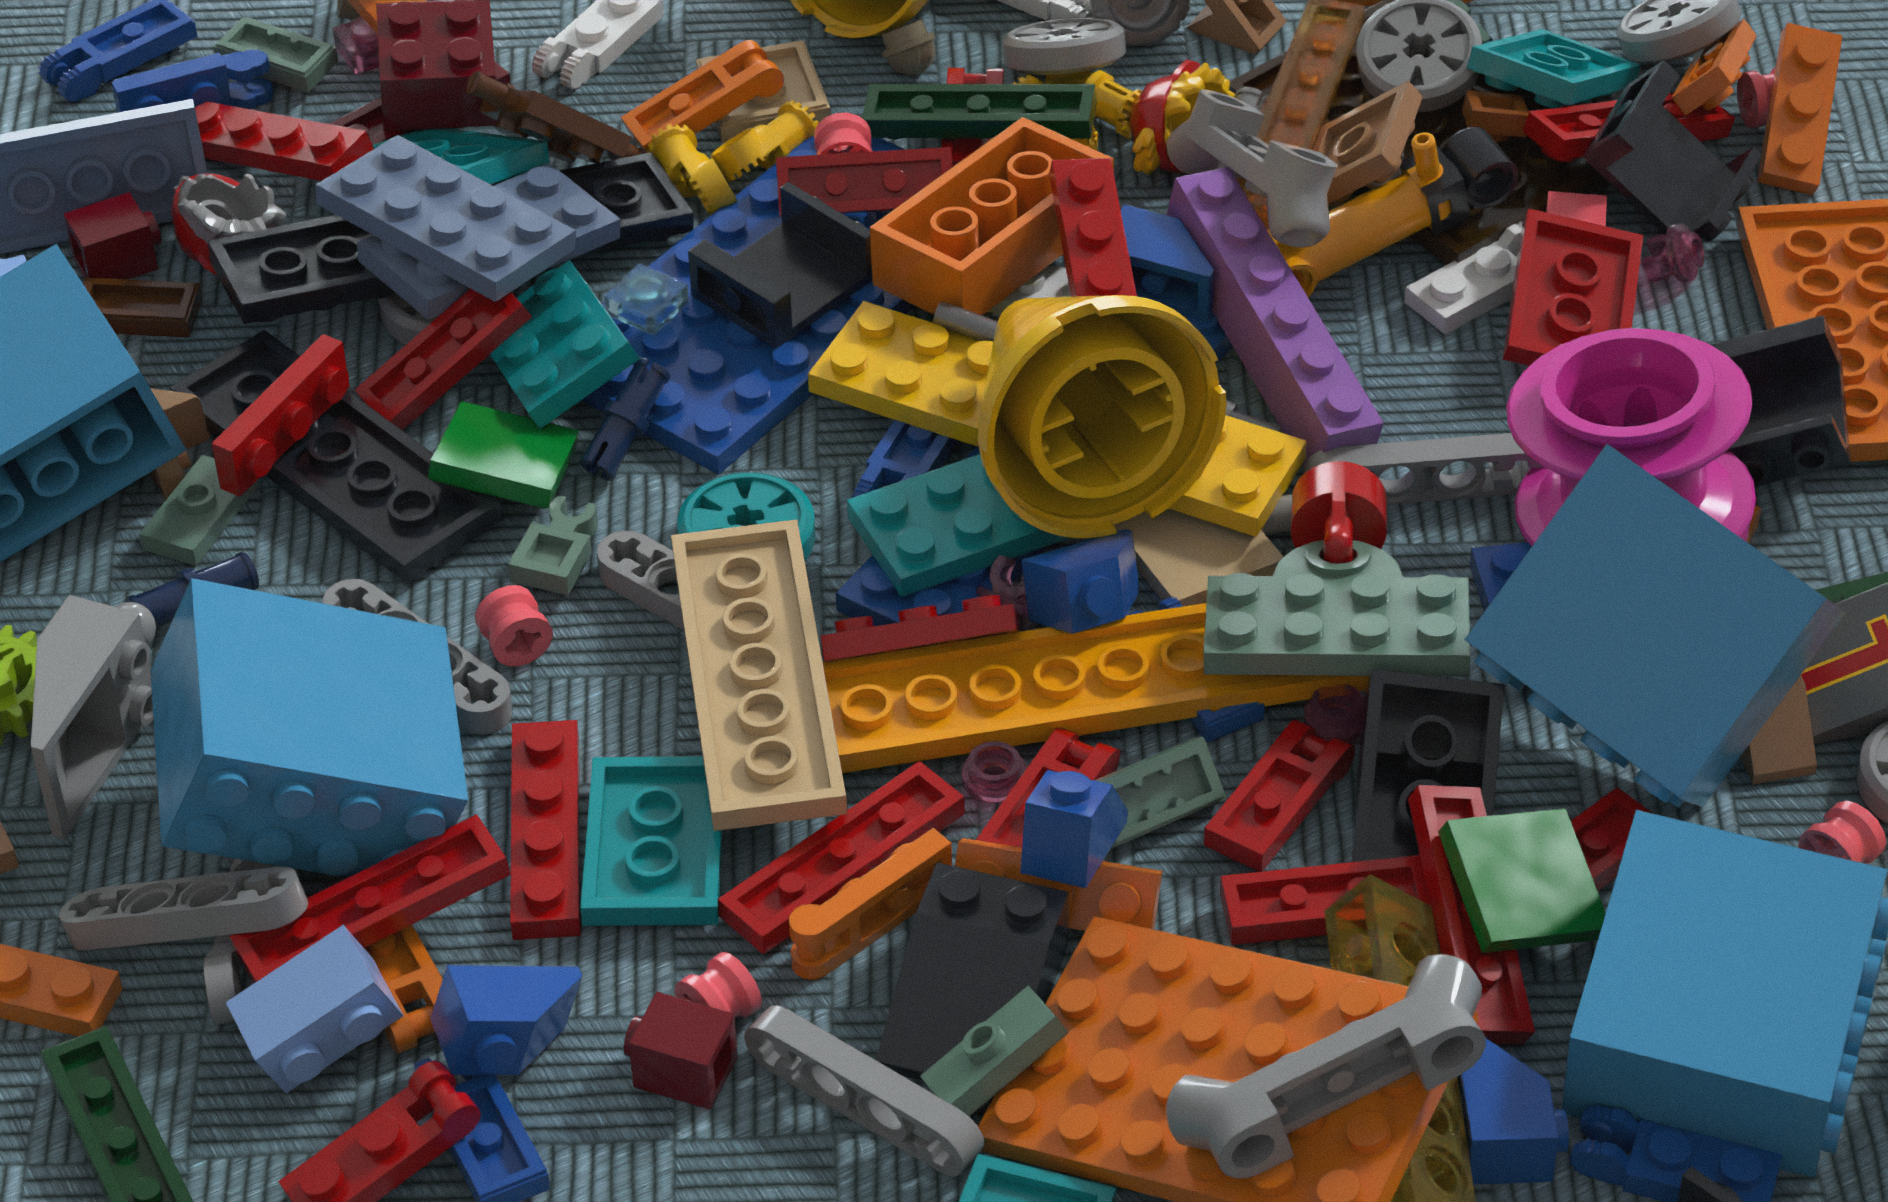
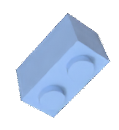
(314, 1009)

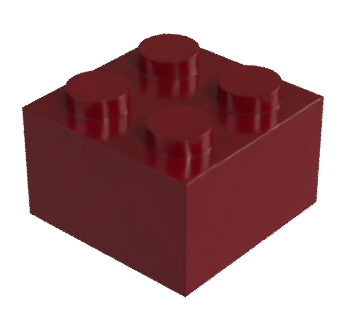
(427, 62)

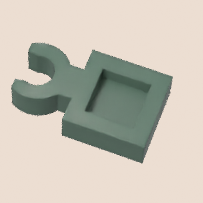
(556, 553)

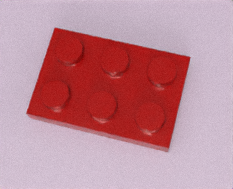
(1569, 284)

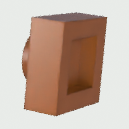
(1496, 113)

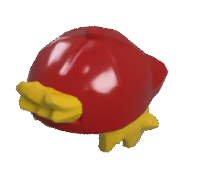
(1165, 107)

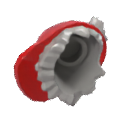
(219, 207)

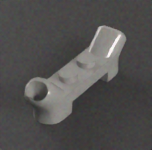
(1290, 177)
(1421, 1034)

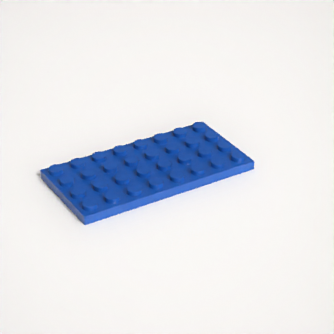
(723, 379)

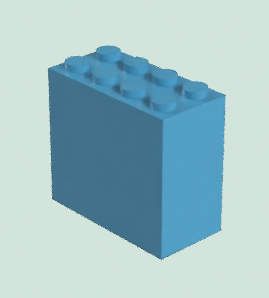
(70, 404)
(1652, 630)
(302, 731)
(1730, 989)

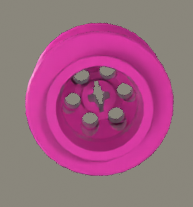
(1650, 397)

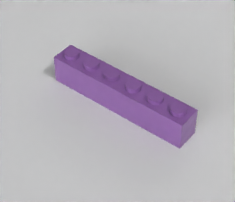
(1272, 318)

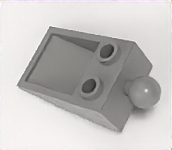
(88, 700)

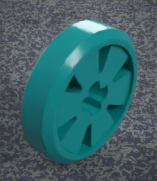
(746, 501)

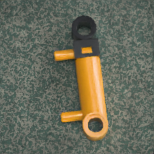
(1428, 194)

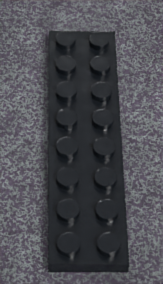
(317, 259)

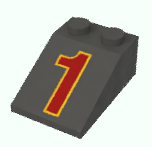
(1850, 671)

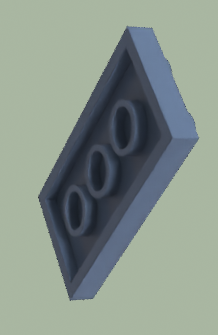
(90, 161)
(541, 188)
(446, 217)

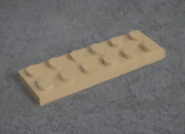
(757, 676)

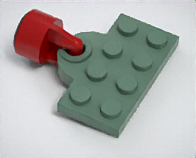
(1337, 596)

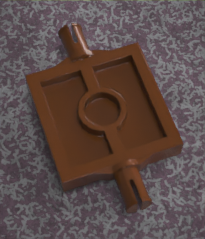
(564, 128)

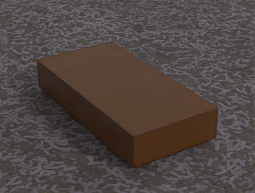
(147, 305)

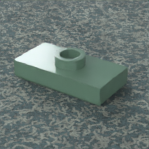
(292, 57)
(192, 515)
(1166, 787)
(995, 1052)

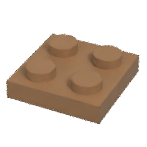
(1368, 140)

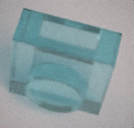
(646, 299)

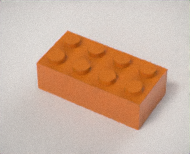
(977, 225)

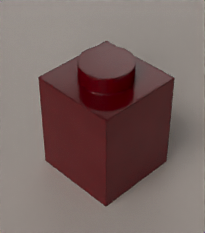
(113, 239)
(681, 1049)

